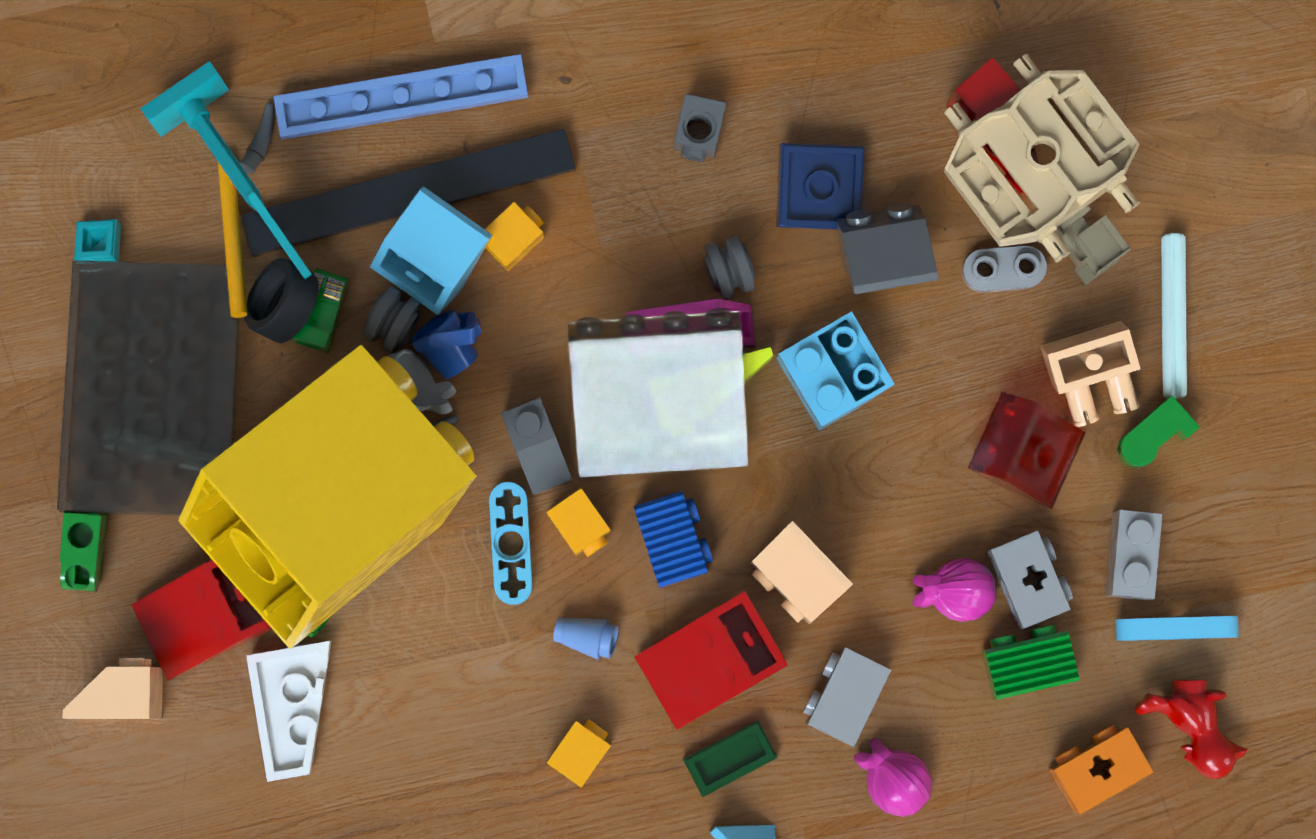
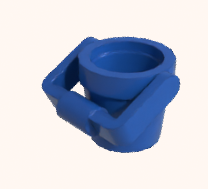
(448, 341)

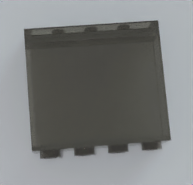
(658, 392)

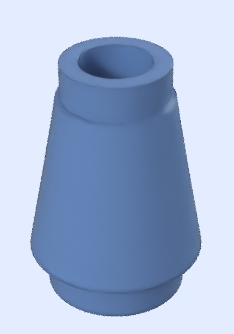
(587, 635)

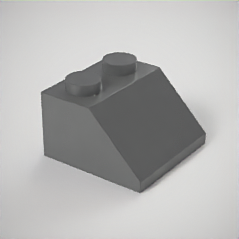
(886, 248)

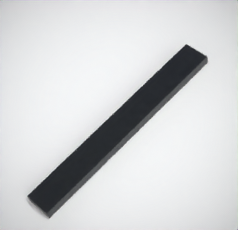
(390, 195)

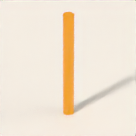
(233, 245)

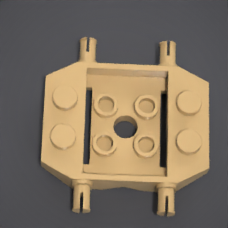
(1054, 188)

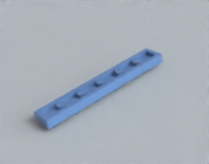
(400, 97)

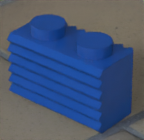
(672, 539)

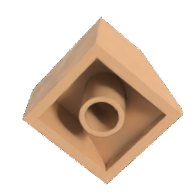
(121, 693)

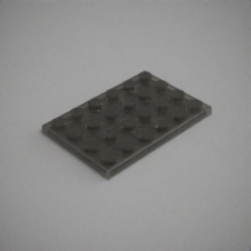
(145, 385)

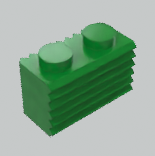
(1030, 664)

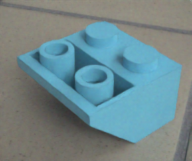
(431, 251)
(835, 371)

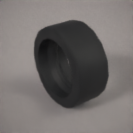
(281, 301)

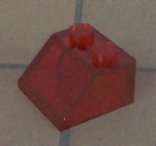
(1027, 449)

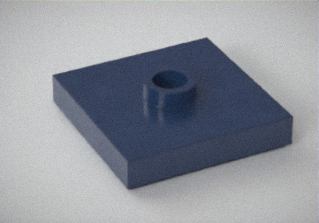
(818, 184)

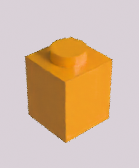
(514, 235)
(580, 524)
(580, 752)

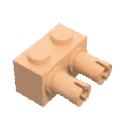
(1091, 358)

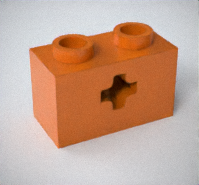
(1124, 769)

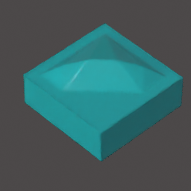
(97, 240)

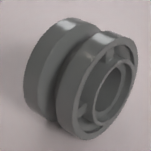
(729, 267)
(392, 319)

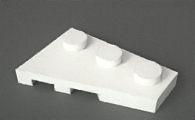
(288, 705)

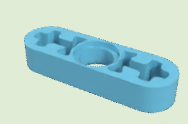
(519, 511)
(1177, 628)

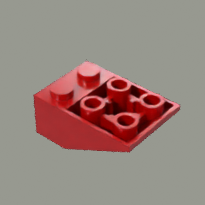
(983, 93)
(197, 619)
(711, 660)

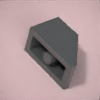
(536, 446)

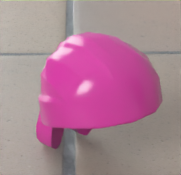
(958, 590)
(895, 779)

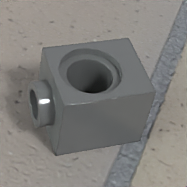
(703, 110)

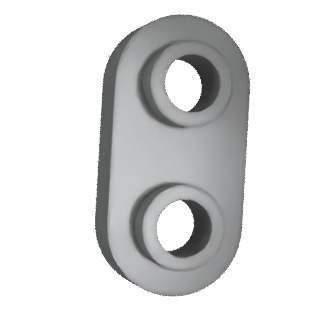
(1005, 269)

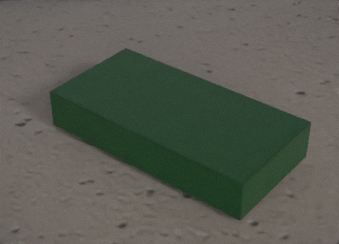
(730, 758)

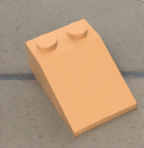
(799, 574)

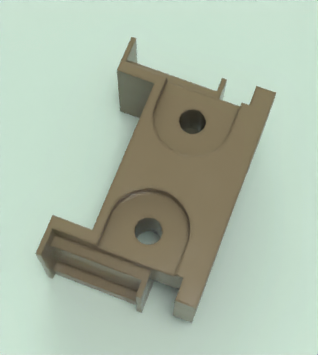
(1092, 247)

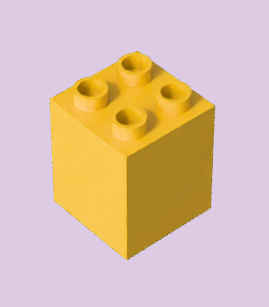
(328, 493)

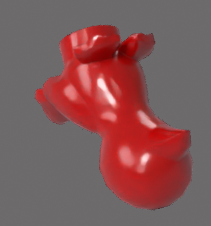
(1195, 714)

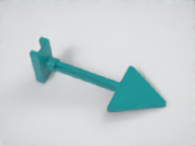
(188, 103)

